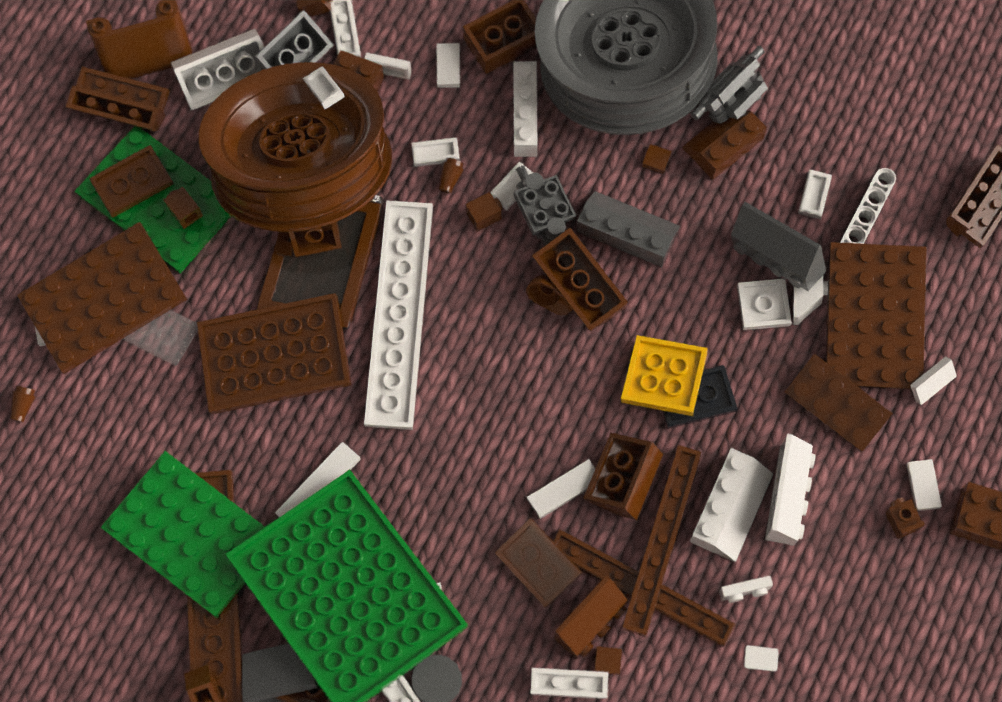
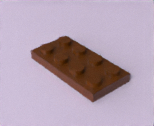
(838, 402)

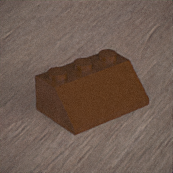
(725, 143)
(623, 475)
(591, 618)

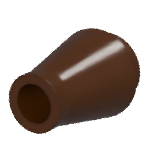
(450, 174)
(21, 402)

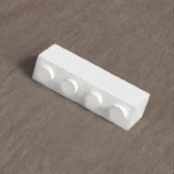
(525, 109)

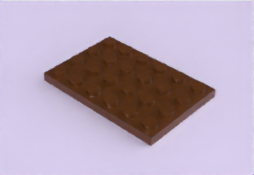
(101, 297)
(876, 313)
(273, 354)

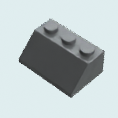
(294, 44)

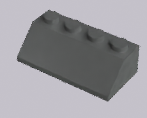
(627, 228)
(778, 247)

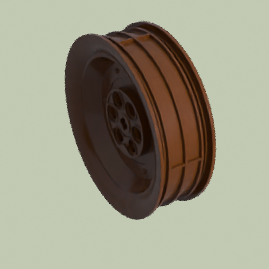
(286, 158)

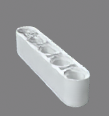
(870, 210)

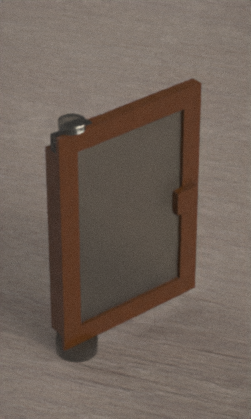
(328, 271)

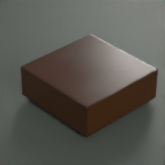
(656, 158)
(608, 660)

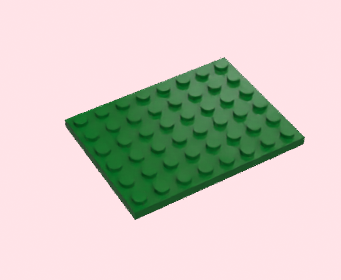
(346, 591)

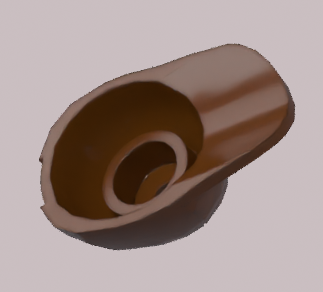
(545, 294)

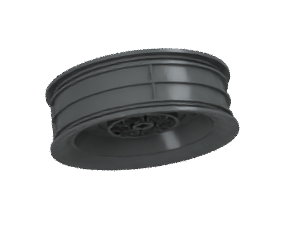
(626, 61)

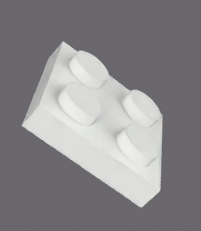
(764, 304)

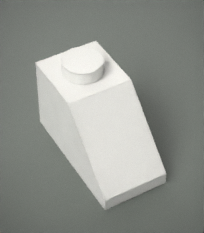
(807, 301)

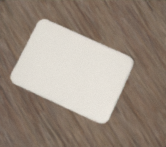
(761, 658)

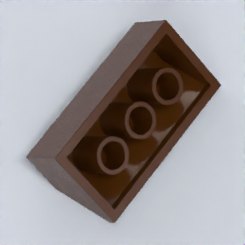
(580, 280)

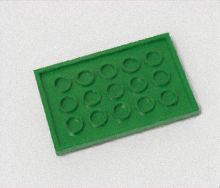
(173, 242)
(184, 532)

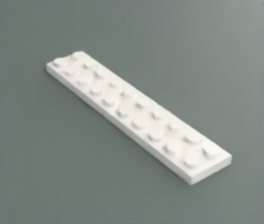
(399, 315)

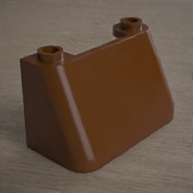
(142, 46)

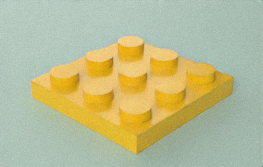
(664, 375)

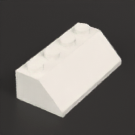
(218, 67)
(789, 491)
(732, 505)

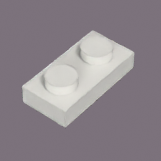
(735, 592)

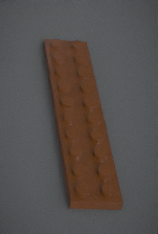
(218, 639)

